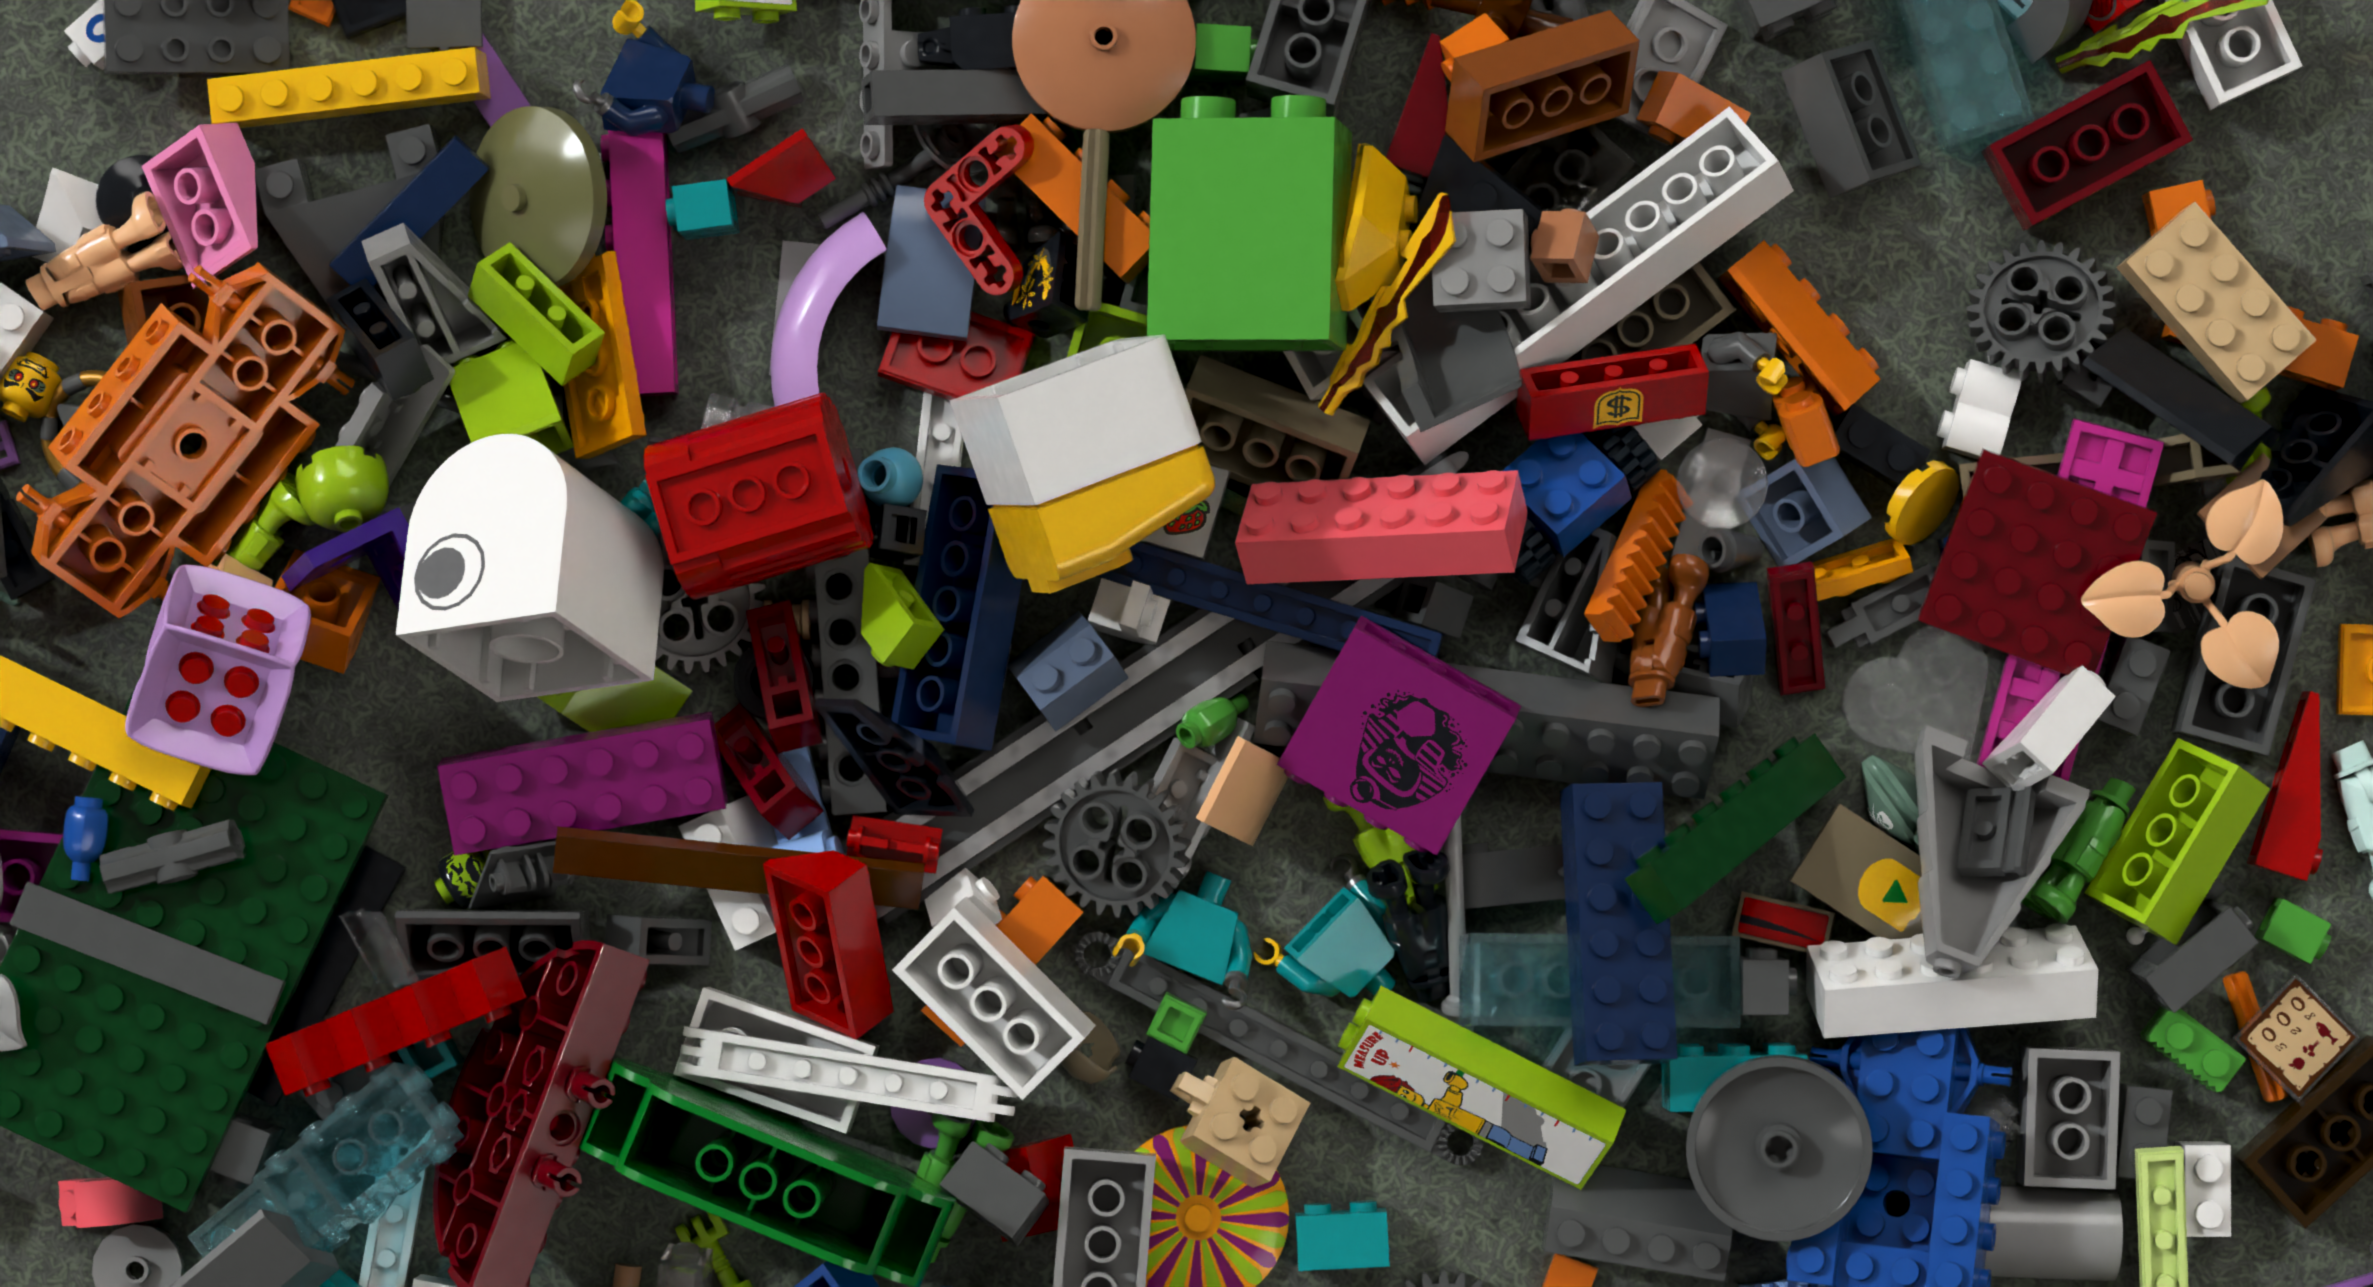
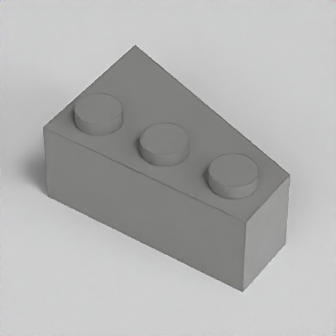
(429, 295)

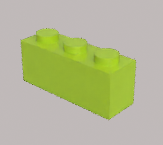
(535, 313)

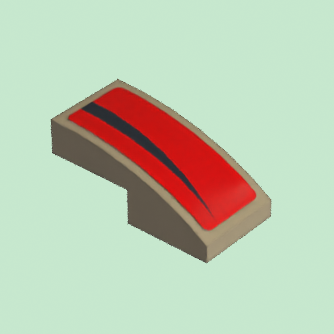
(1782, 922)

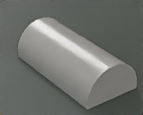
(2056, 1234)

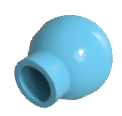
(891, 477)

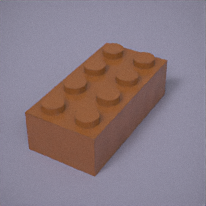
(1541, 85)

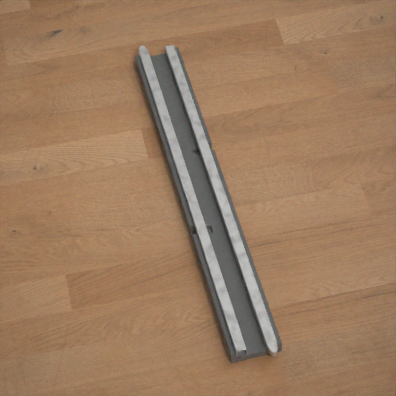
(1189, 664)

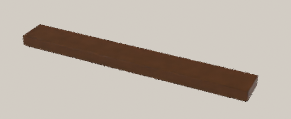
(709, 864)

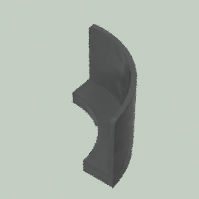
(1451, 358)

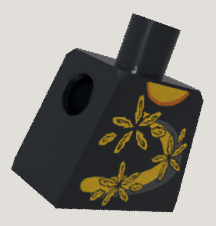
(1047, 291)

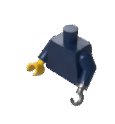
(648, 83)

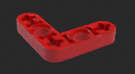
(966, 199)

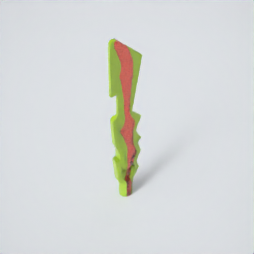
(2145, 31)

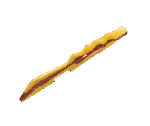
(1388, 309)

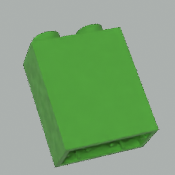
(1248, 227)

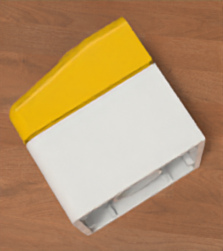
(1085, 458)

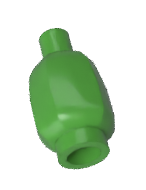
(1210, 721)

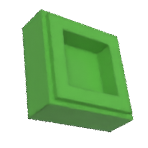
(1176, 1022)

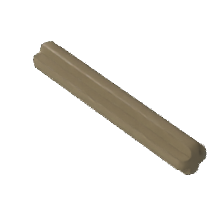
(1092, 220)

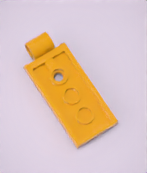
(606, 397)

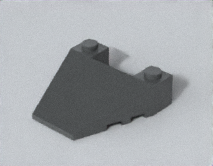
(324, 227)

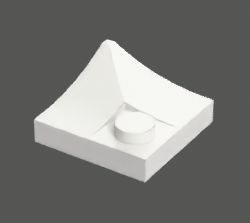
(67, 211)

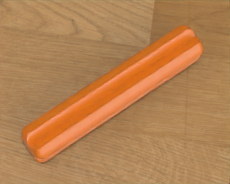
(2244, 1008)

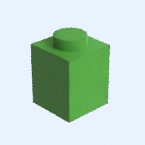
(2294, 931)

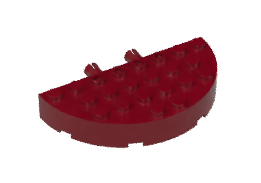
(526, 1111)

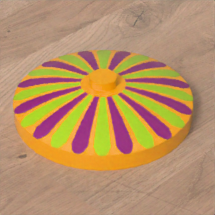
(1209, 1223)

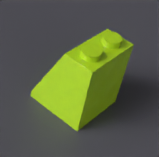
(508, 396)

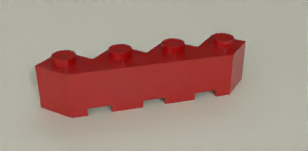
(396, 1021)

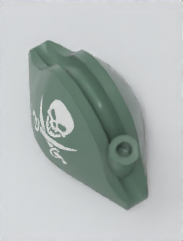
(1891, 800)

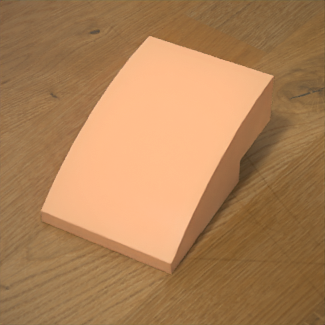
(1243, 792)

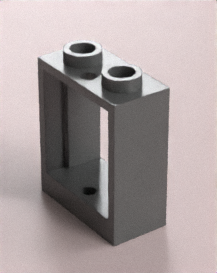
(2205, 950)

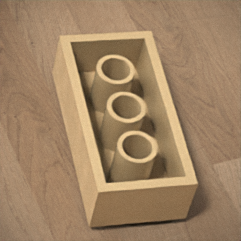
(2216, 303)

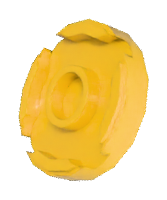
(1922, 502)

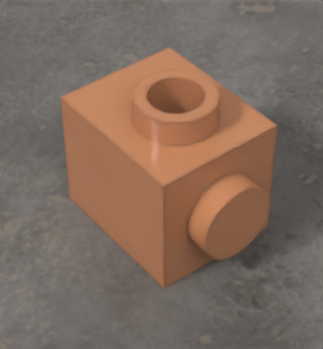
(1564, 246)

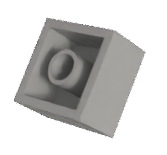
(1486, 264)

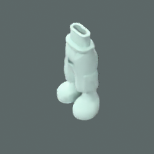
(2356, 795)

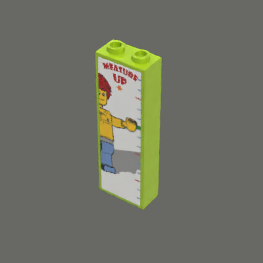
(1479, 1087)

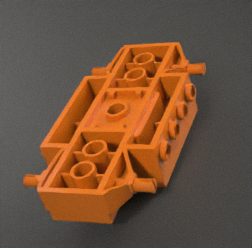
(124, 441)

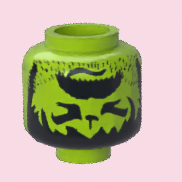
(460, 876)

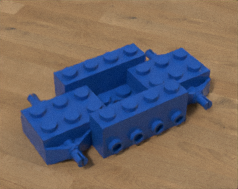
(1921, 1145)

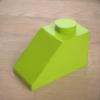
(896, 618)

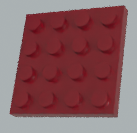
(2026, 557)

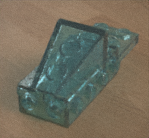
(348, 1163)

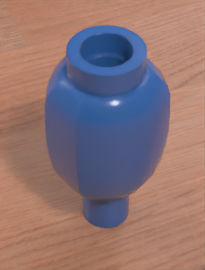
(84, 834)

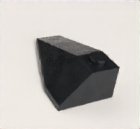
(2320, 450)
(896, 761)

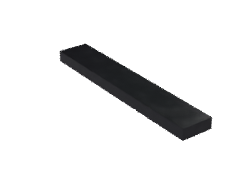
(336, 953)

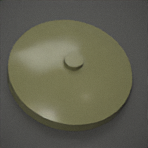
(541, 191)

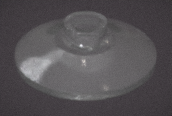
(1745, 483)

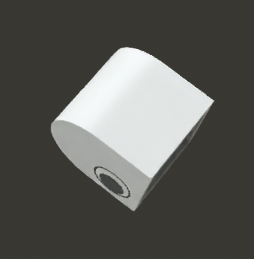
(529, 575)

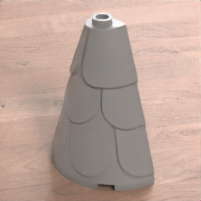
(1970, 914)

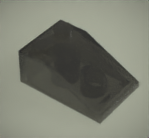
(1572, 170)

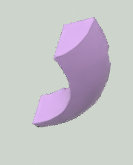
(809, 303)

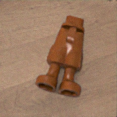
(1665, 629)

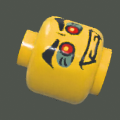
(28, 386)

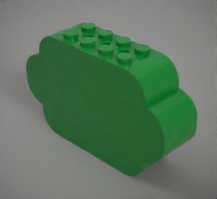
(768, 1173)

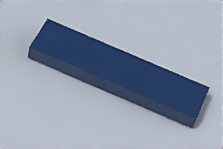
(416, 205)

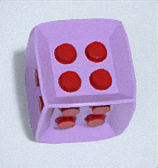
(218, 670)

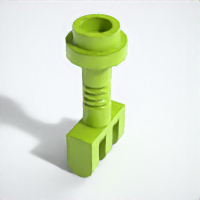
(709, 1239)

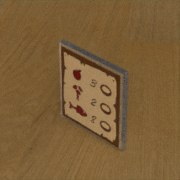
(2296, 1037)

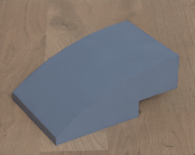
(924, 279)

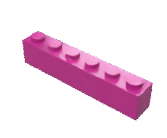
(644, 253)

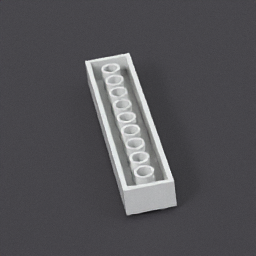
(1646, 240)

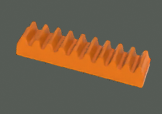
(1635, 558)

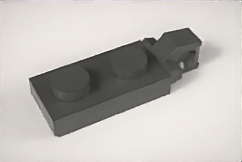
(1883, 610)

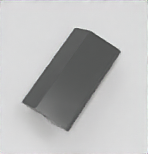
(262, 1254)

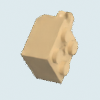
(1218, 1130)

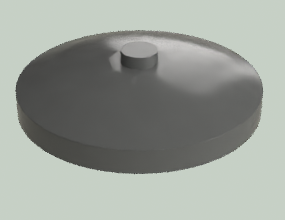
(1779, 1148)

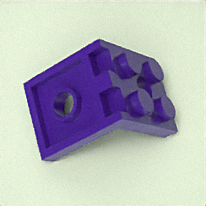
(380, 539)

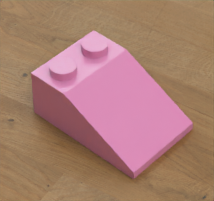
(207, 196)

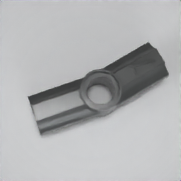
(739, 108)
(171, 856)

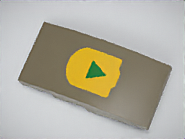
(1863, 876)

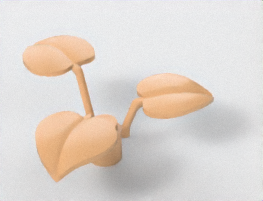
(2240, 650)

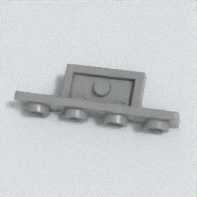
(883, 50)
(391, 425)
(1188, 778)

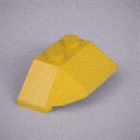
(1374, 228)

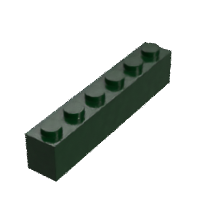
(1734, 828)

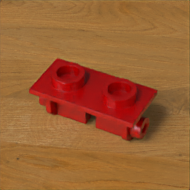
(894, 841)

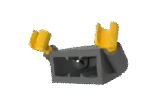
(1743, 381)

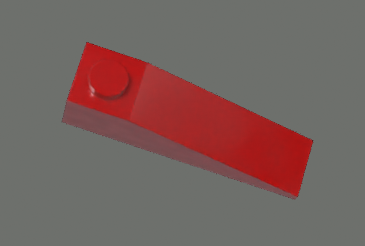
(2292, 814)

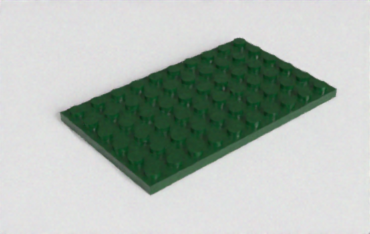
(141, 1071)

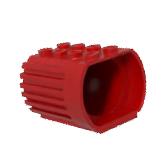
(757, 496)

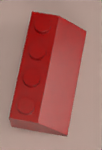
(829, 940)

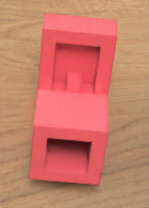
(104, 1203)

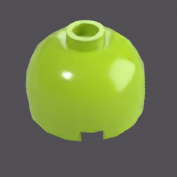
(343, 487)

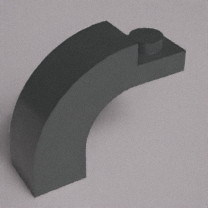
(2048, 26)

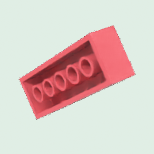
(1382, 527)

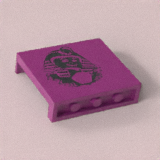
(1398, 736)

